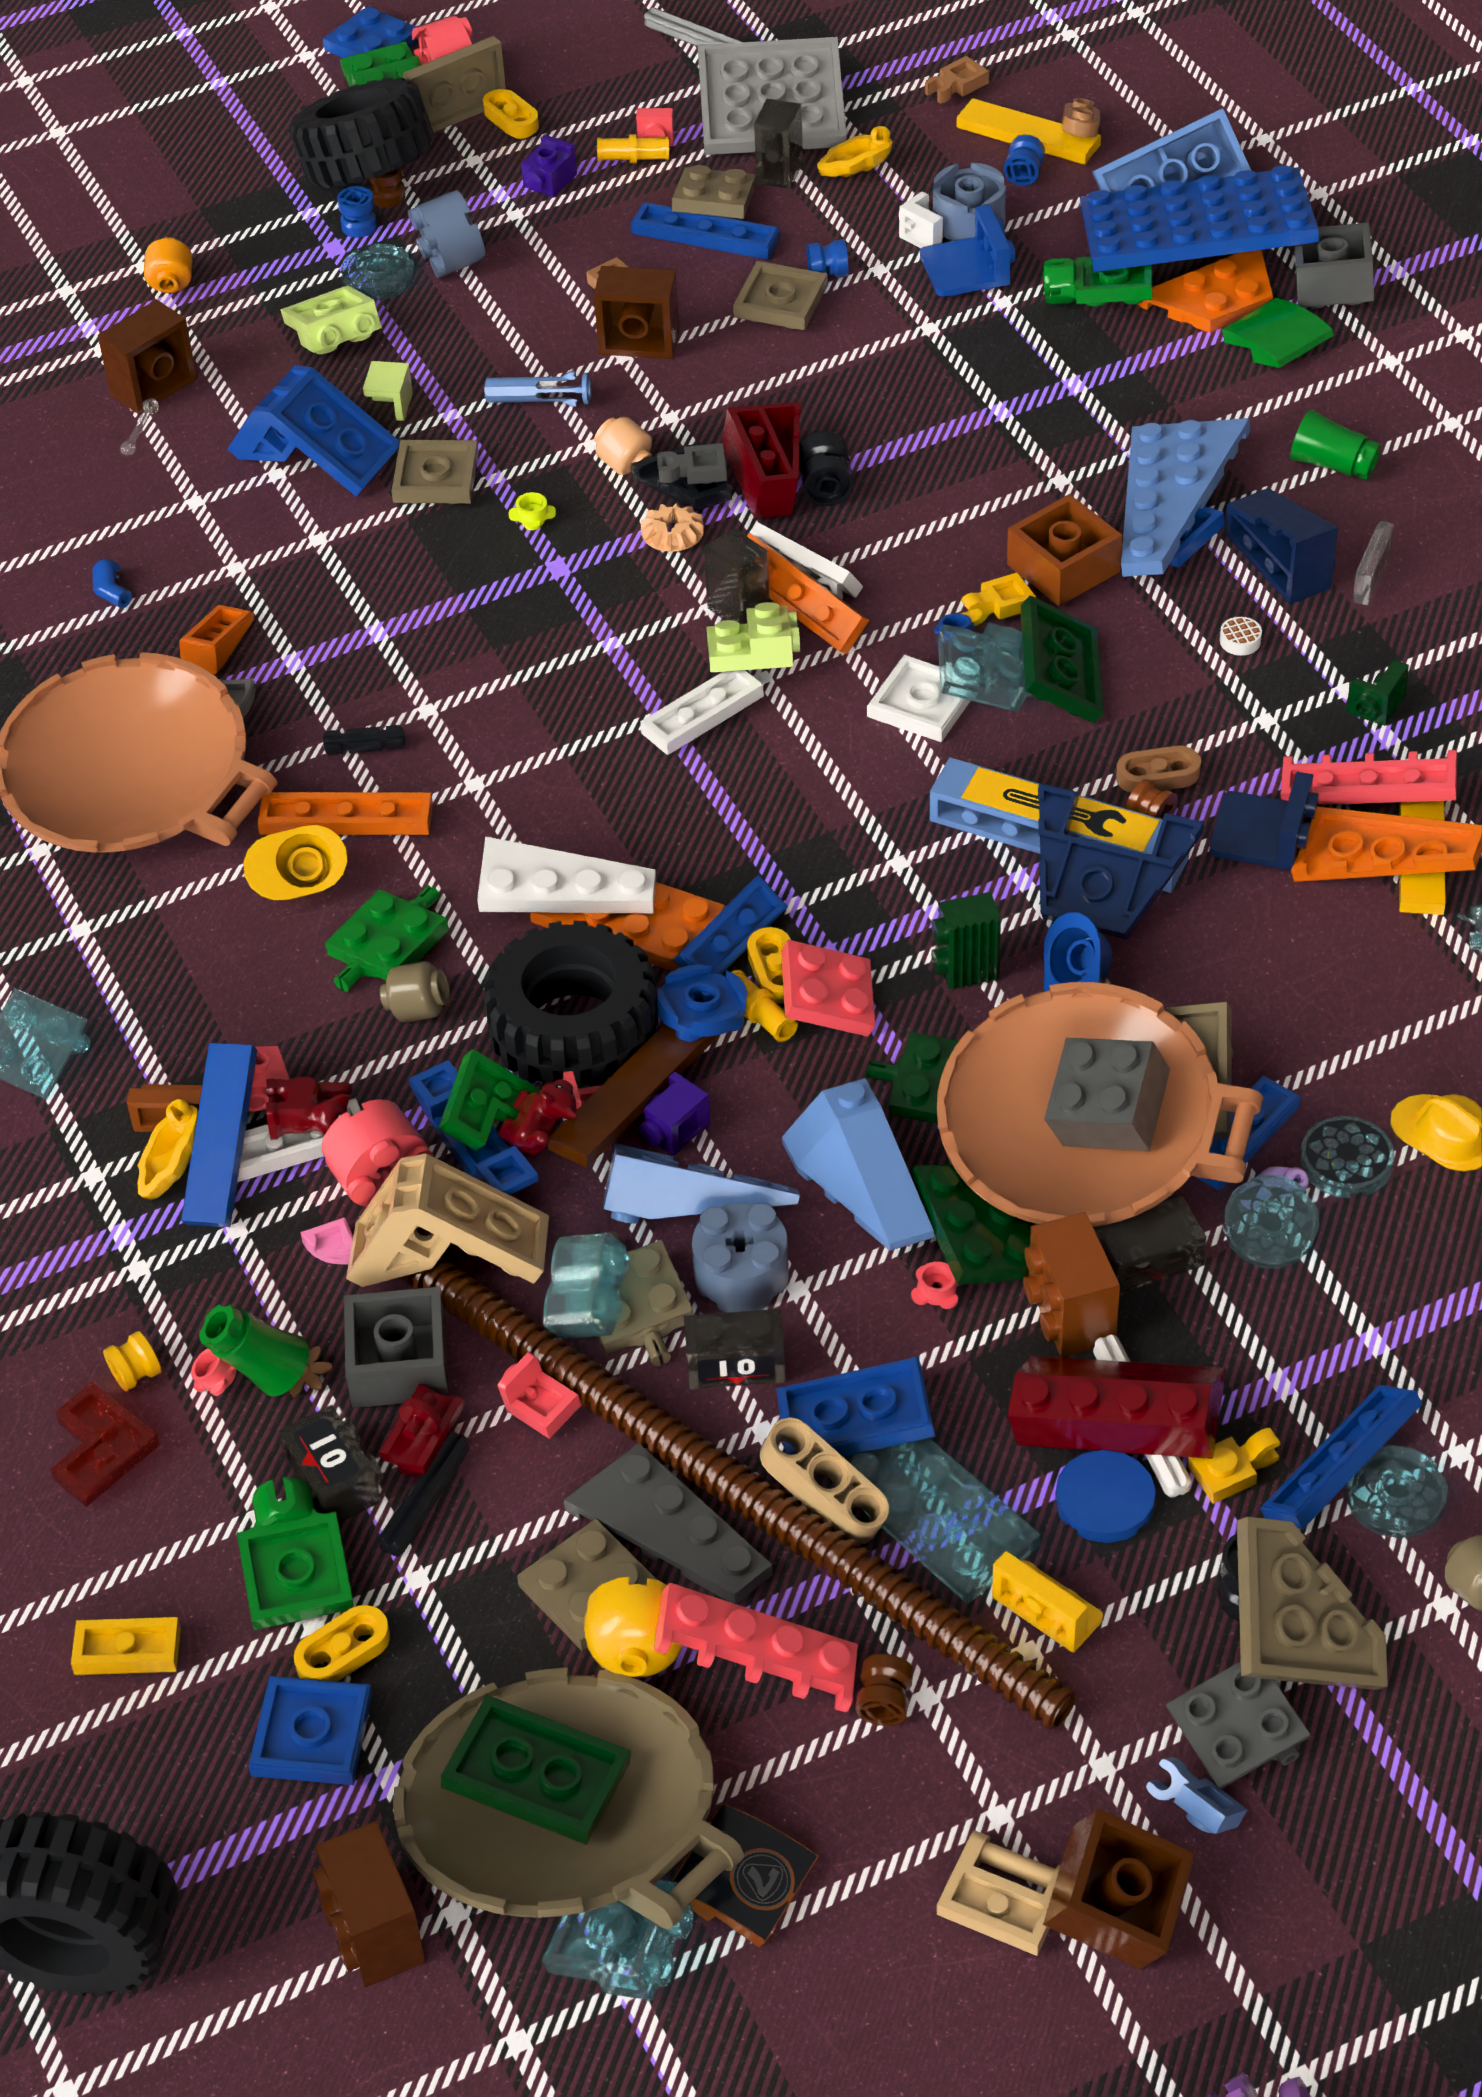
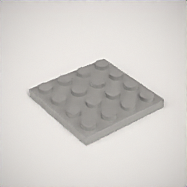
(744, 74)

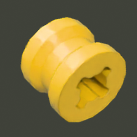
(132, 1361)

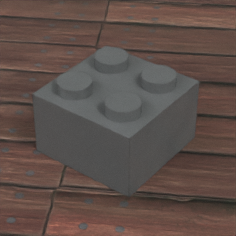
(1335, 267)
(1107, 1094)
(394, 1345)

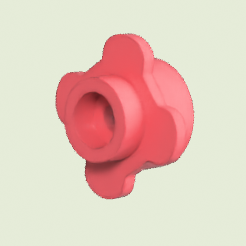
(934, 1275)
(211, 1373)

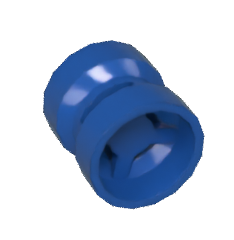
(1024, 160)
(357, 213)
(828, 258)

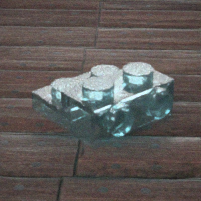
(983, 665)
(617, 1948)

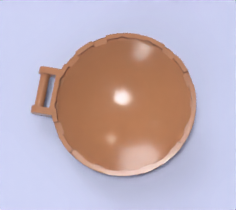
(127, 756)
(1001, 1085)

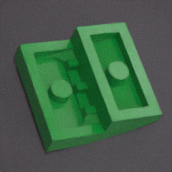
(1277, 332)

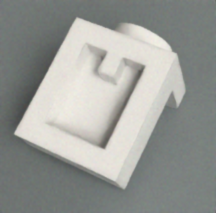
(918, 223)

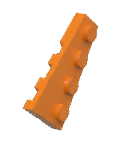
(1377, 844)

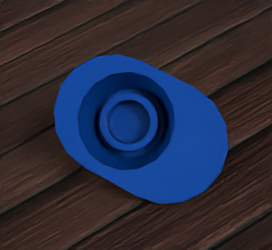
(1075, 951)

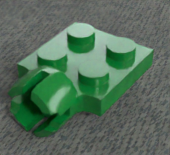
(1075, 281)
(292, 1558)

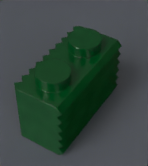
(967, 940)

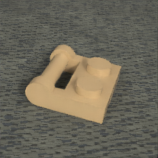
(997, 1904)

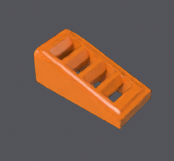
(212, 643)

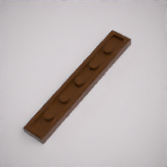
(625, 1096)

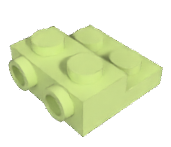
(333, 319)
(759, 644)

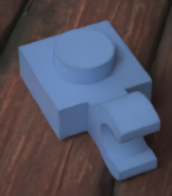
(1202, 1800)

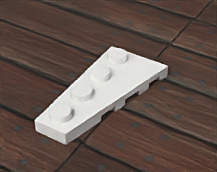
(555, 881)

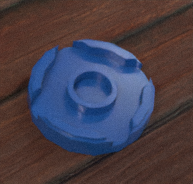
(1105, 1496)

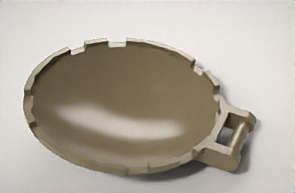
(536, 1873)

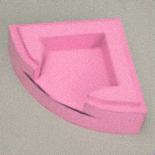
(329, 1241)

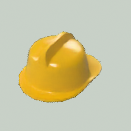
(295, 862)
(1441, 1128)

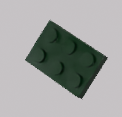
(1061, 659)
(973, 1235)
(536, 1769)

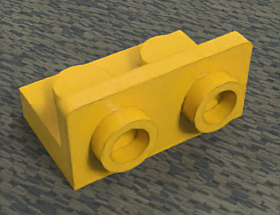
(1044, 1602)

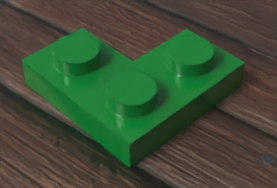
(478, 1097)

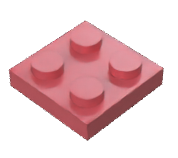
(828, 988)

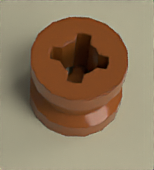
(1150, 801)

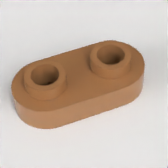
(1081, 118)
(1166, 767)

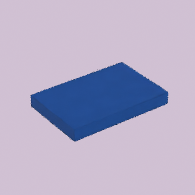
(862, 1407)

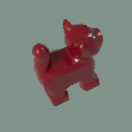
(298, 1108)
(538, 1116)

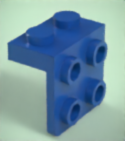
(971, 262)

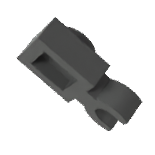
(698, 464)

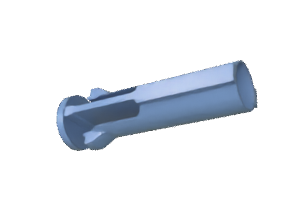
(529, 389)

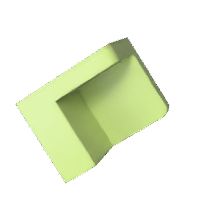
(391, 384)

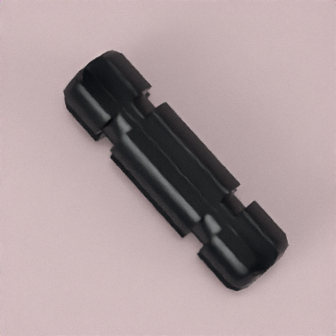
(364, 739)

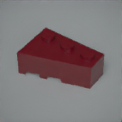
(765, 455)

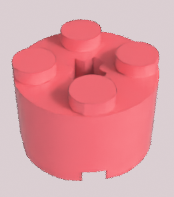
(442, 38)
(368, 1146)

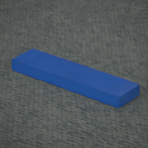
(706, 231)
(219, 1135)
(1341, 1455)

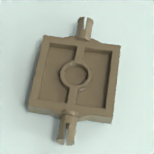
(650, 1302)

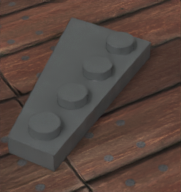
(669, 1522)

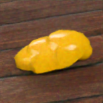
(857, 154)
(167, 1150)

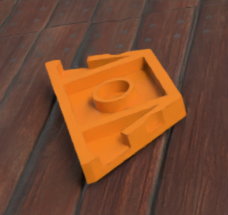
(1215, 293)

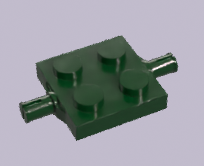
(915, 1076)

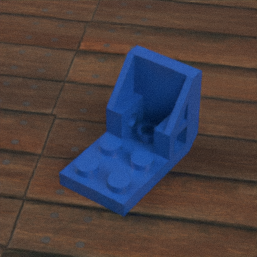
(322, 423)

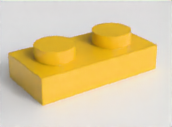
(126, 1646)

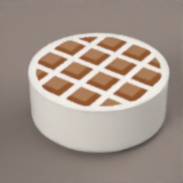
(1240, 636)

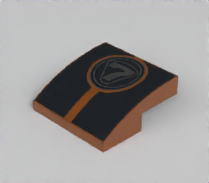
(761, 1885)

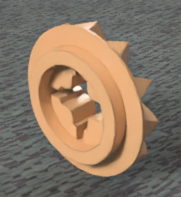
(686, 531)

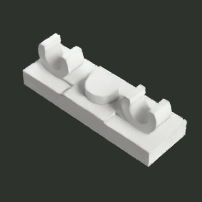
(826, 572)

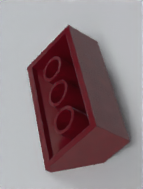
(1117, 1406)

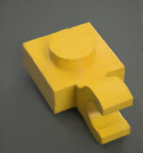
(997, 596)
(1234, 1466)

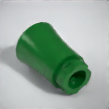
(1334, 447)
(255, 1348)

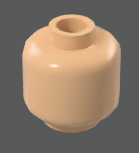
(622, 443)

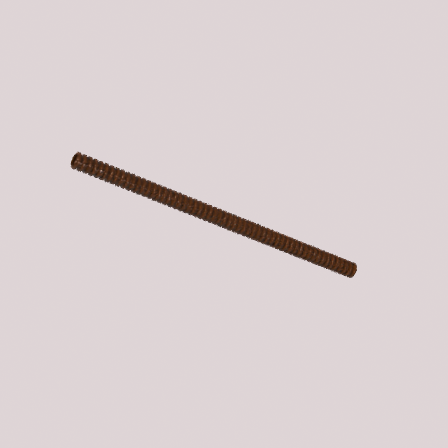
(754, 1497)

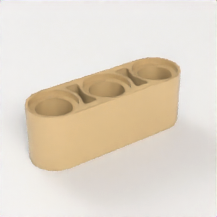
(818, 1457)

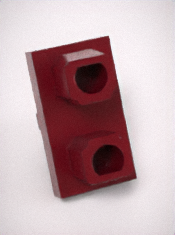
(421, 1430)

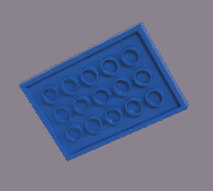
(1198, 218)

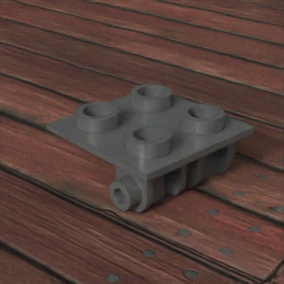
(1238, 1724)

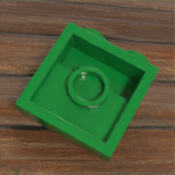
(379, 64)

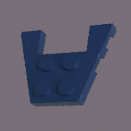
(1101, 879)

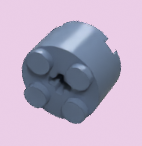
(960, 191)
(447, 233)
(740, 1256)

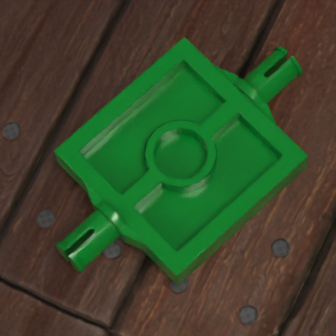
(386, 935)

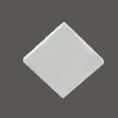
(914, 701)

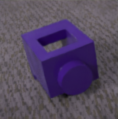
(550, 166)
(675, 1115)

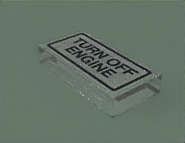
(1373, 562)

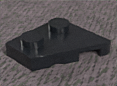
(695, 495)

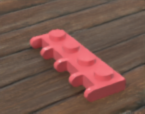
(1377, 780)
(757, 1642)

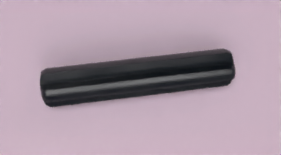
(423, 1496)

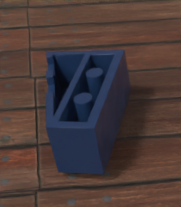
(1284, 543)

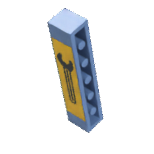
(1008, 812)

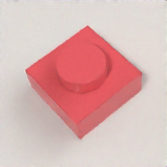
(655, 123)

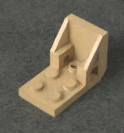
(456, 1211)

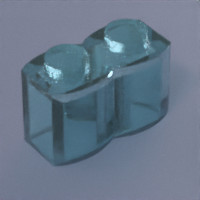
(585, 1286)

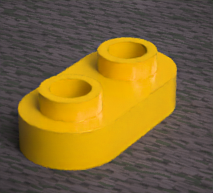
(511, 113)
(768, 968)
(339, 1645)

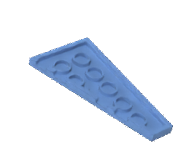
(1168, 480)

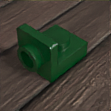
(1381, 699)

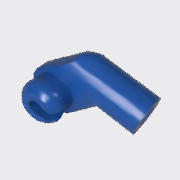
(105, 583)

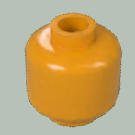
(168, 265)

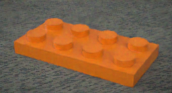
(661, 934)

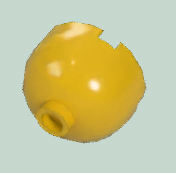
(623, 1627)

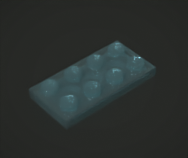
(945, 1514)

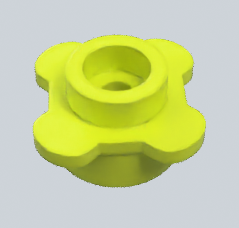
(532, 510)

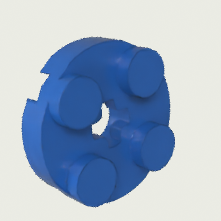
(719, 1013)

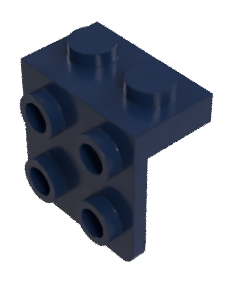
(1265, 828)

